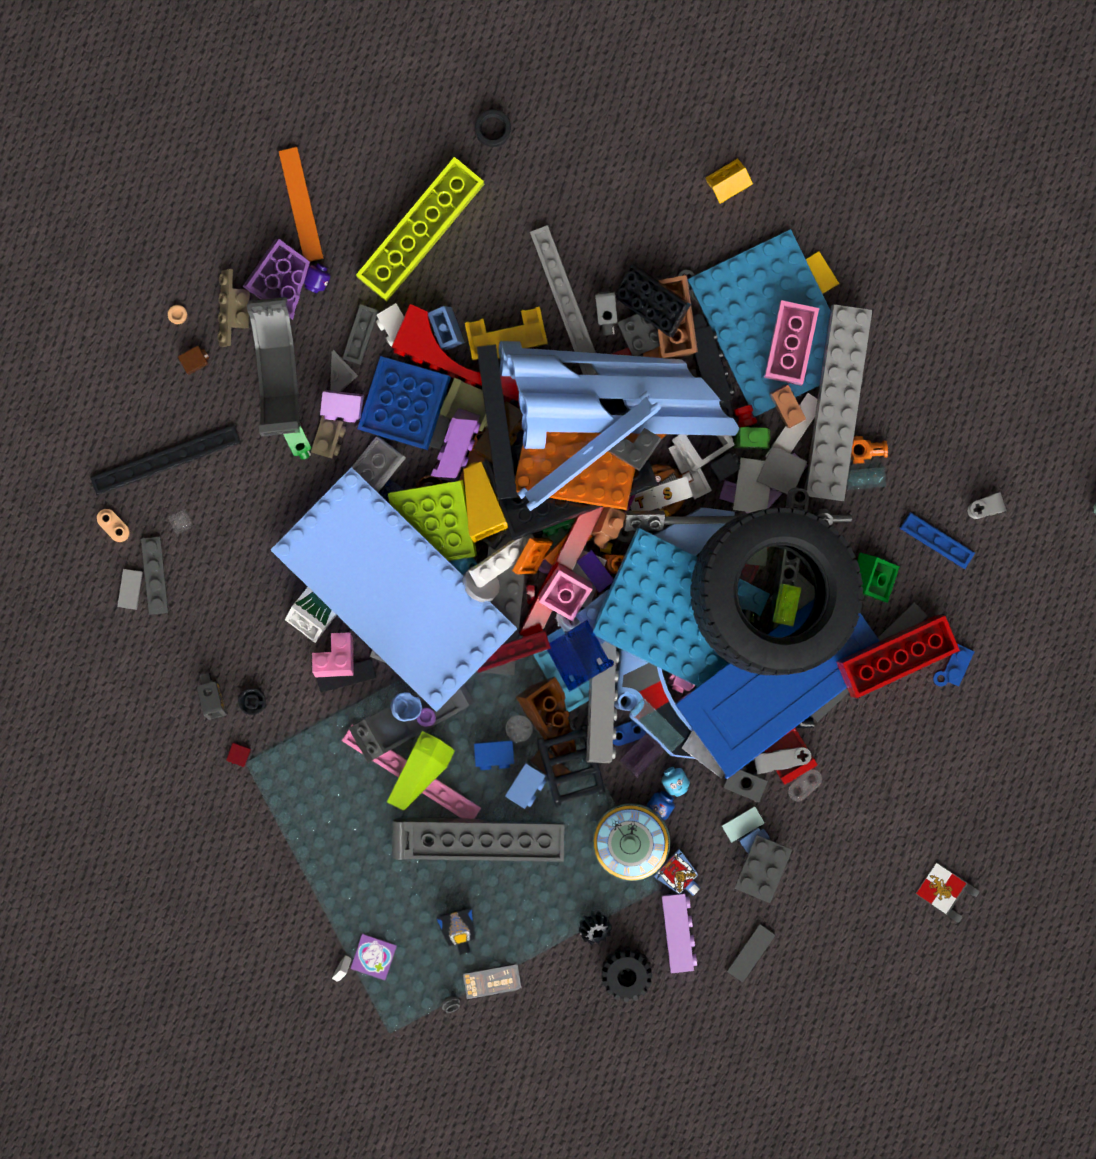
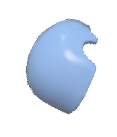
(405, 707)

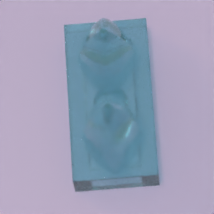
(866, 478)

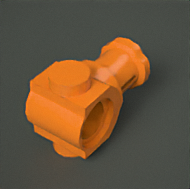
(868, 451)
(613, 563)

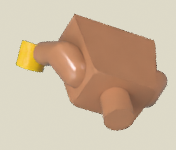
(608, 528)

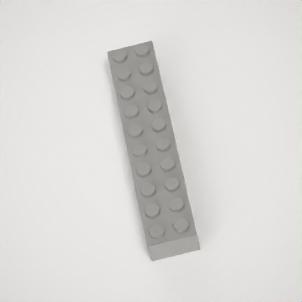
(837, 402)

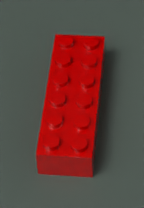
(897, 656)

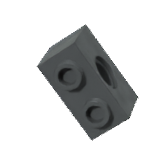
(752, 792)

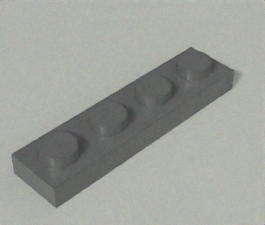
(154, 575)

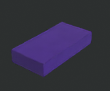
(595, 571)

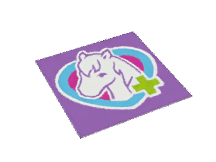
(373, 957)

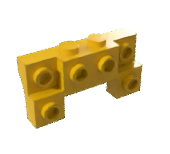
(530, 334)

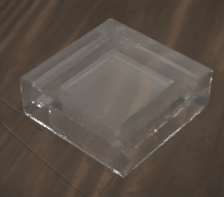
(180, 521)

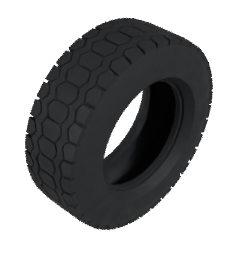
(834, 579)

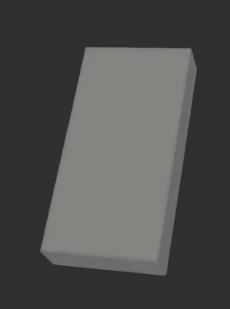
(130, 589)

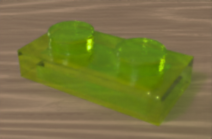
(787, 604)

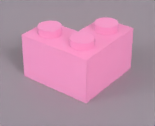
(338, 661)

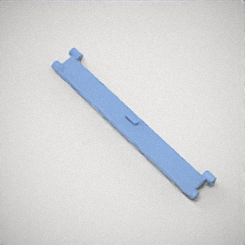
(590, 452)

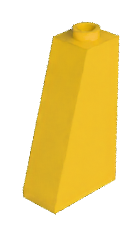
(483, 506)

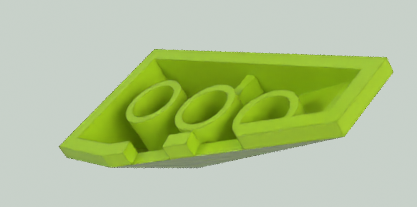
(423, 766)

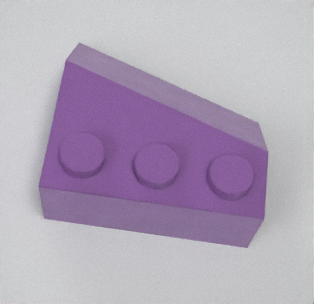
(279, 275)
(456, 444)

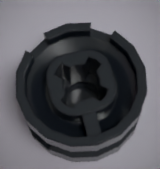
(252, 701)

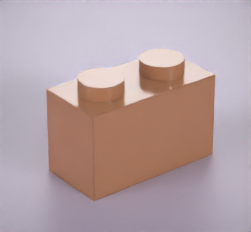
(787, 406)

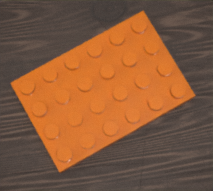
(602, 483)

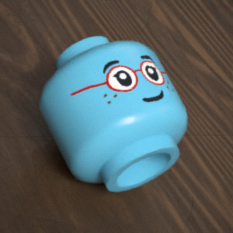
(675, 781)

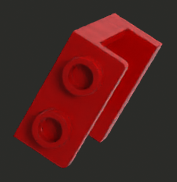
(792, 740)

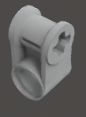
(989, 506)

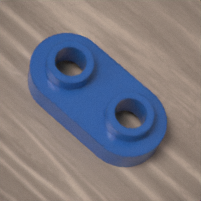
(628, 733)

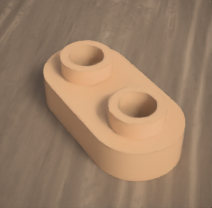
(113, 525)

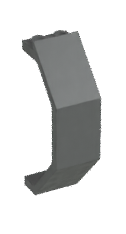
(275, 366)
(384, 732)

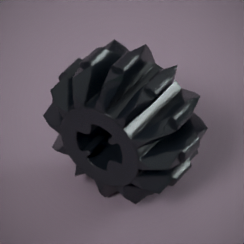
(595, 928)

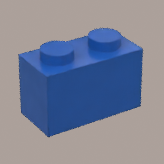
(493, 754)

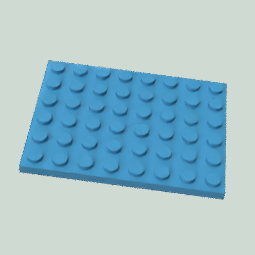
(743, 305)
(652, 610)

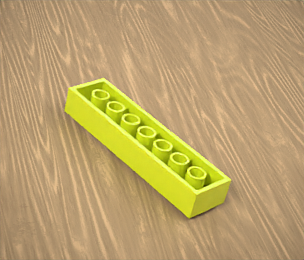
(420, 229)

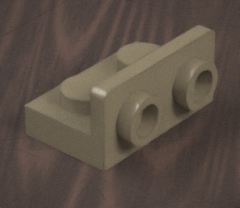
(328, 437)

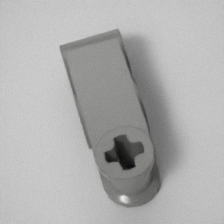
(780, 759)

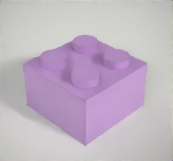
(342, 405)

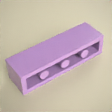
(677, 932)

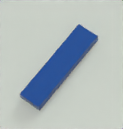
(937, 540)

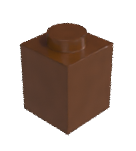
(194, 359)

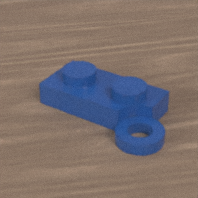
(955, 667)

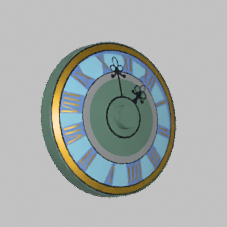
(631, 842)

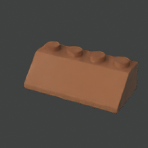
(684, 340)

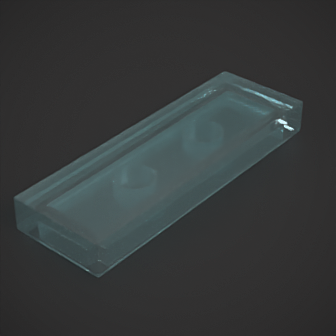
(657, 725)

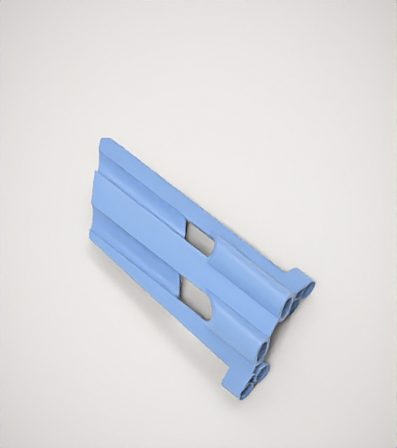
(563, 401)

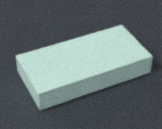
(743, 824)

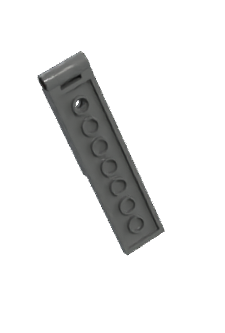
(477, 840)

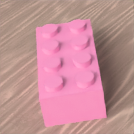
(791, 343)

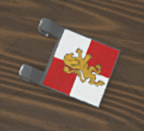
(943, 890)

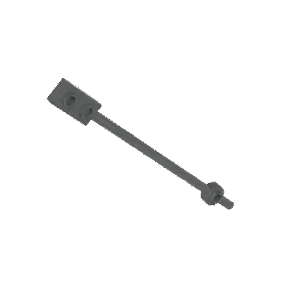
(655, 519)

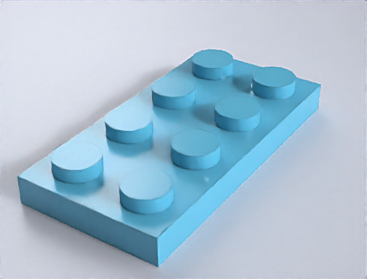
(573, 698)

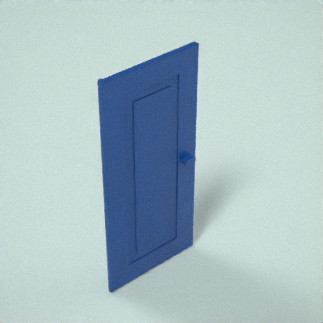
(748, 712)

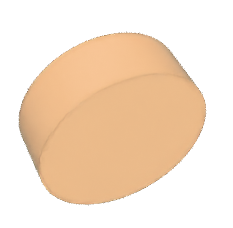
(177, 314)

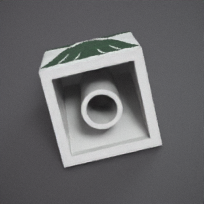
(310, 615)

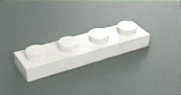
(498, 561)

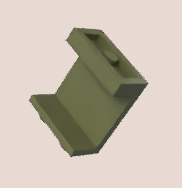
(466, 398)

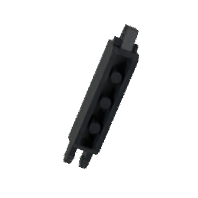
(710, 365)

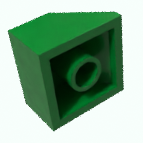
(877, 576)

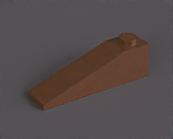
(547, 711)

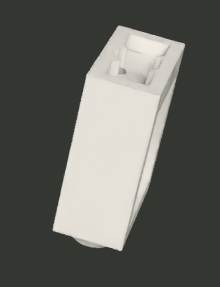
(691, 456)

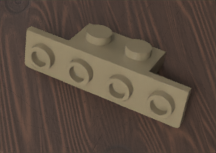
(232, 308)

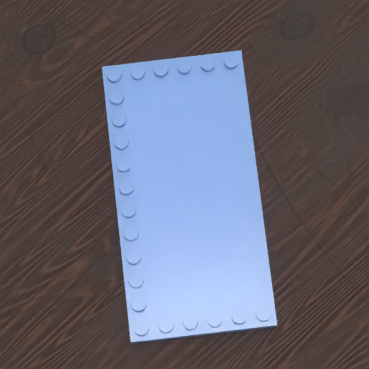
(393, 589)

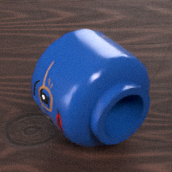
(662, 804)

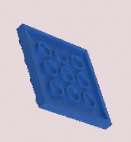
(404, 403)

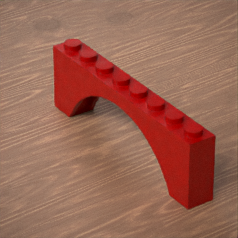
(418, 342)

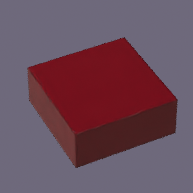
(238, 754)

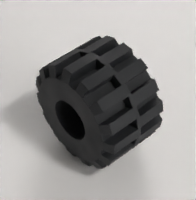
(623, 986)

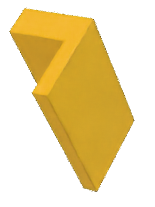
(729, 180)

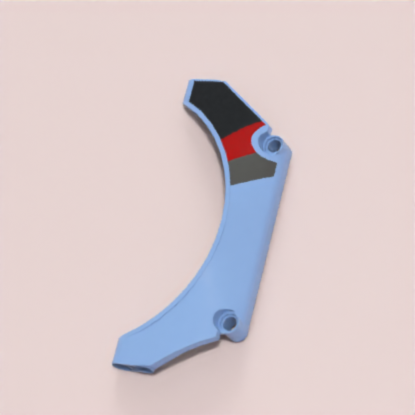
(643, 680)

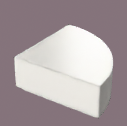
(342, 968)

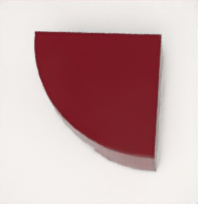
(530, 594)

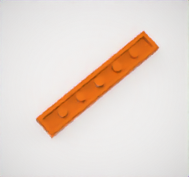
(301, 204)

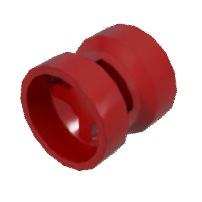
(745, 416)

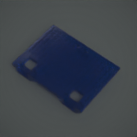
(577, 655)

